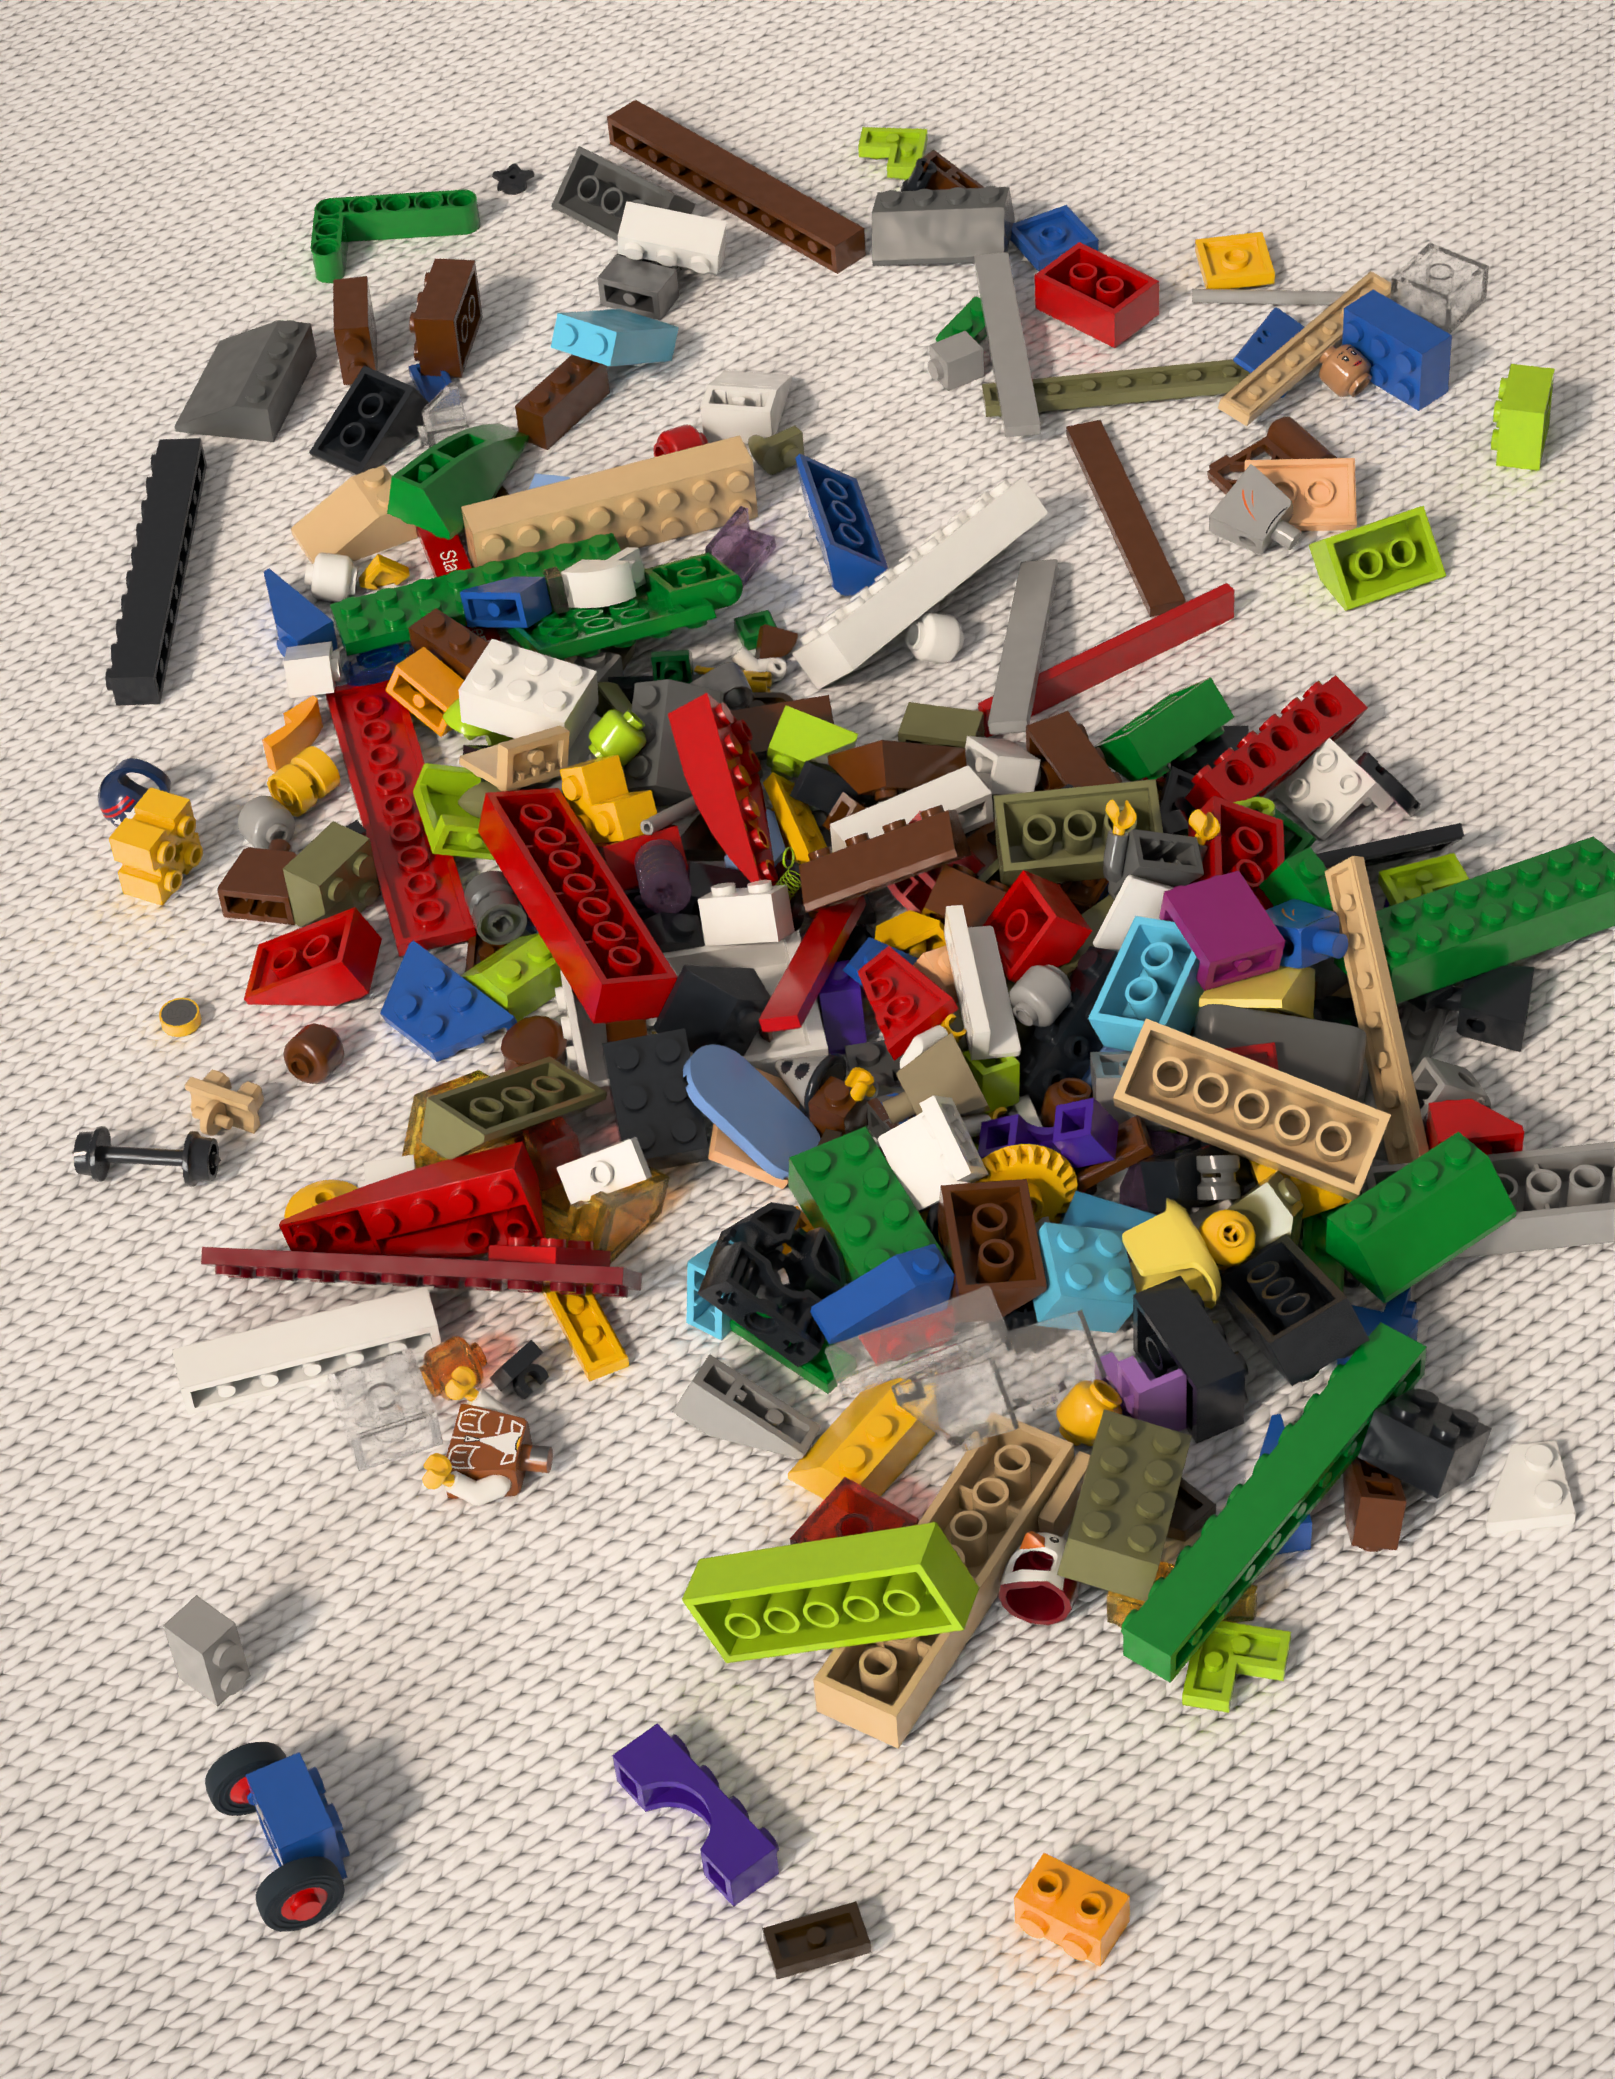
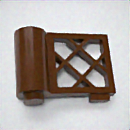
(1283, 441)

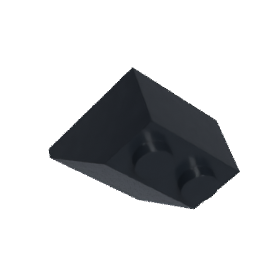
(715, 1006)

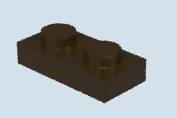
(816, 1940)

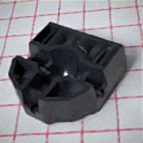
(752, 1283)

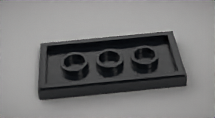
(1397, 847)

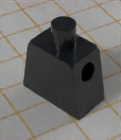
(1494, 1006)

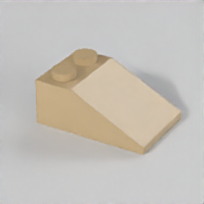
(354, 520)

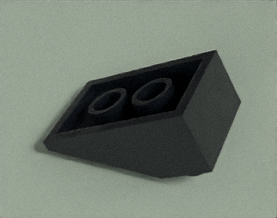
(370, 423)

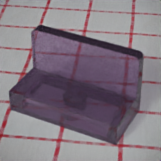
(741, 547)

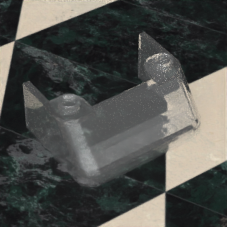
(981, 1388)

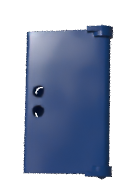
(1267, 339)

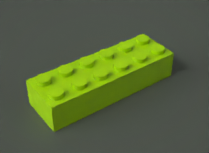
(831, 1593)

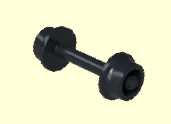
(94, 1154)

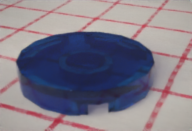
(375, 665)

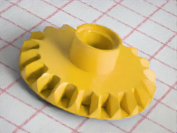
(1047, 1172)

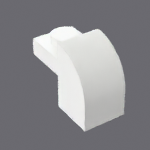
(604, 581)

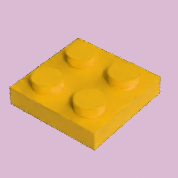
(1234, 261)

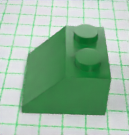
(1299, 878)

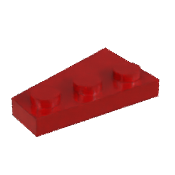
(903, 999)

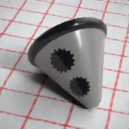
(807, 1074)

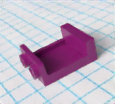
(1224, 929)

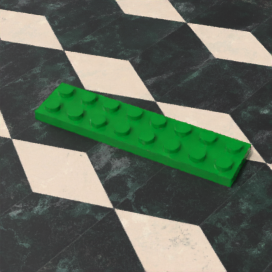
(385, 616)

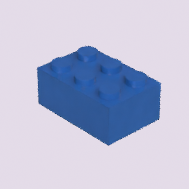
(1404, 349)

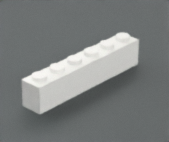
(303, 1350)

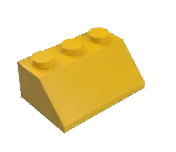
(865, 1444)

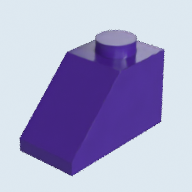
(841, 1010)

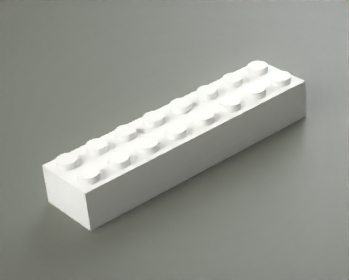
(918, 581)

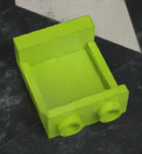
(446, 823)

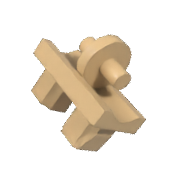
(222, 1108)

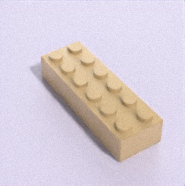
(1251, 1110)

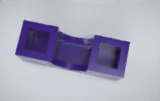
(1080, 1133)

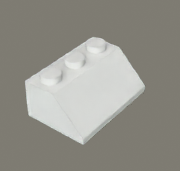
(672, 238)

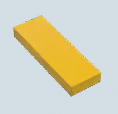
(588, 1333)

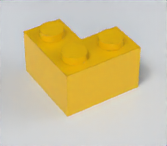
(602, 800)

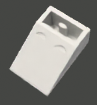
(744, 405)

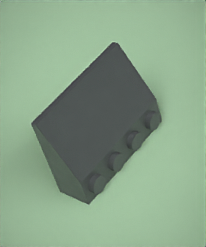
(251, 383)

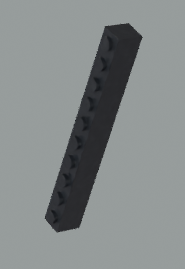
(157, 573)

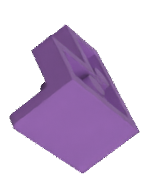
(1146, 1397)

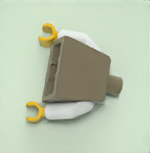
(938, 1068)

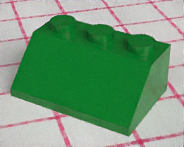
(1167, 731)

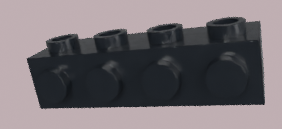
(1066, 1044)

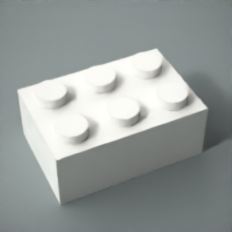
(526, 692)

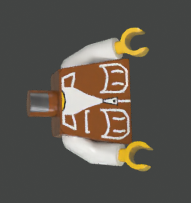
(487, 1448)

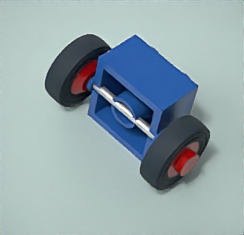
(297, 1826)

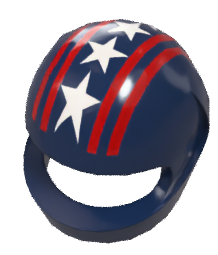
(120, 794)

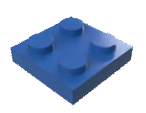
(1050, 236)

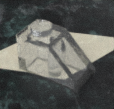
(442, 416)

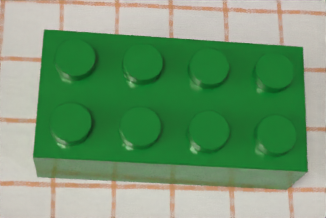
(858, 1201)

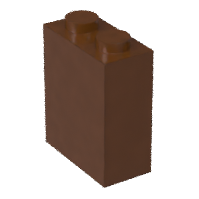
(354, 326)

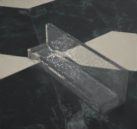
(916, 1341)

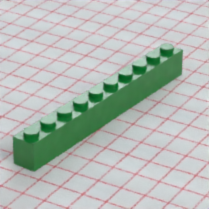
(1269, 1505)

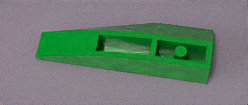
(454, 474)

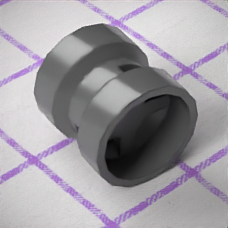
(1218, 1187)

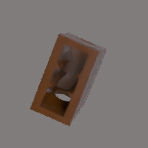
(257, 885)

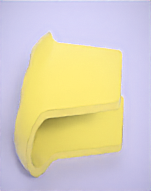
(1172, 1248)

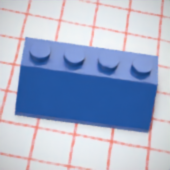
(841, 526)

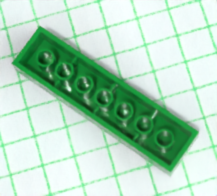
(1497, 918)

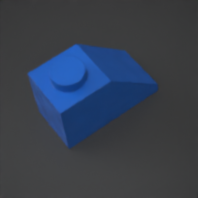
(507, 603)

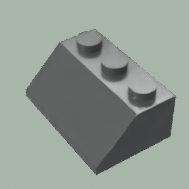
(658, 762)

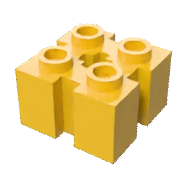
(156, 846)

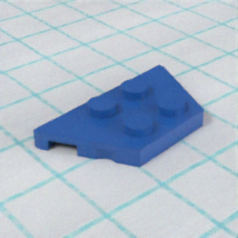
(439, 1006)

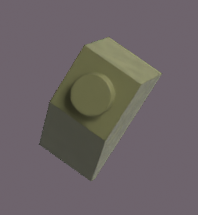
(1272, 1209)

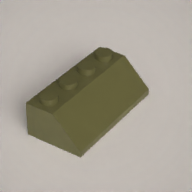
(1066, 830)
(505, 1106)

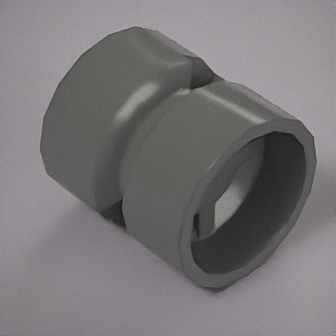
(495, 908)

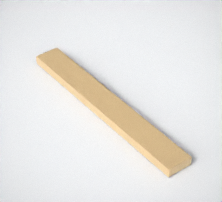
(1295, 357)
(1377, 1010)

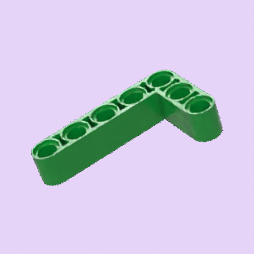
(386, 218)

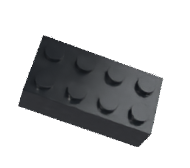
(1291, 1310)

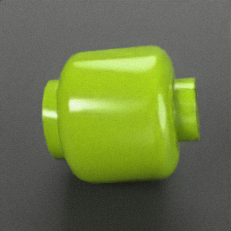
(617, 735)

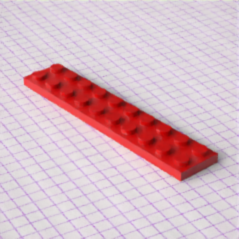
(383, 767)

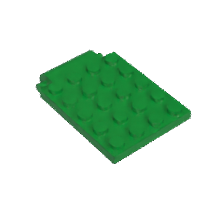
(671, 598)

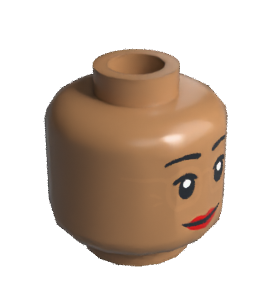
(1345, 370)

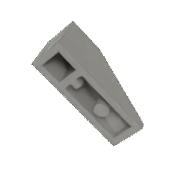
(742, 1412)

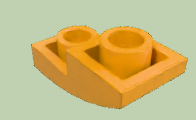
(300, 731)

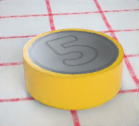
(180, 1017)

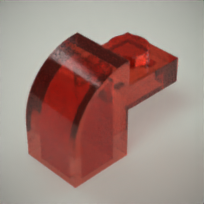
(550, 1147)

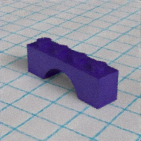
(662, 1775)

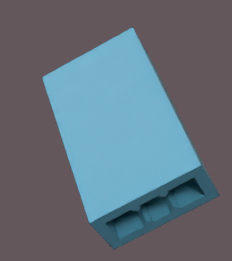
(614, 337)

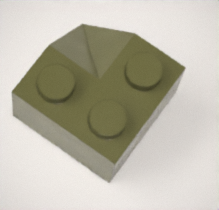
(331, 875)

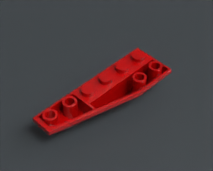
(725, 782)
(429, 1211)

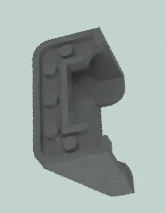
(1305, 1048)

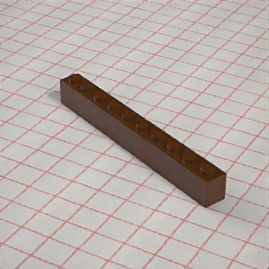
(737, 186)

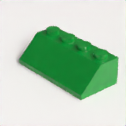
(1419, 1218)

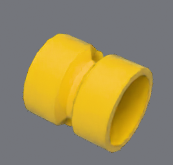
(304, 780)

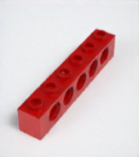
(1281, 745)

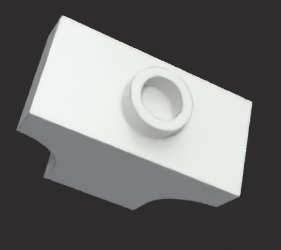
(604, 1170)

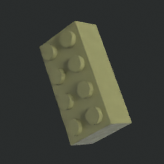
(1125, 1506)

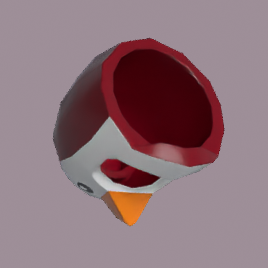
(1031, 1582)

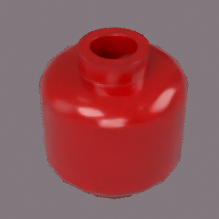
(678, 439)

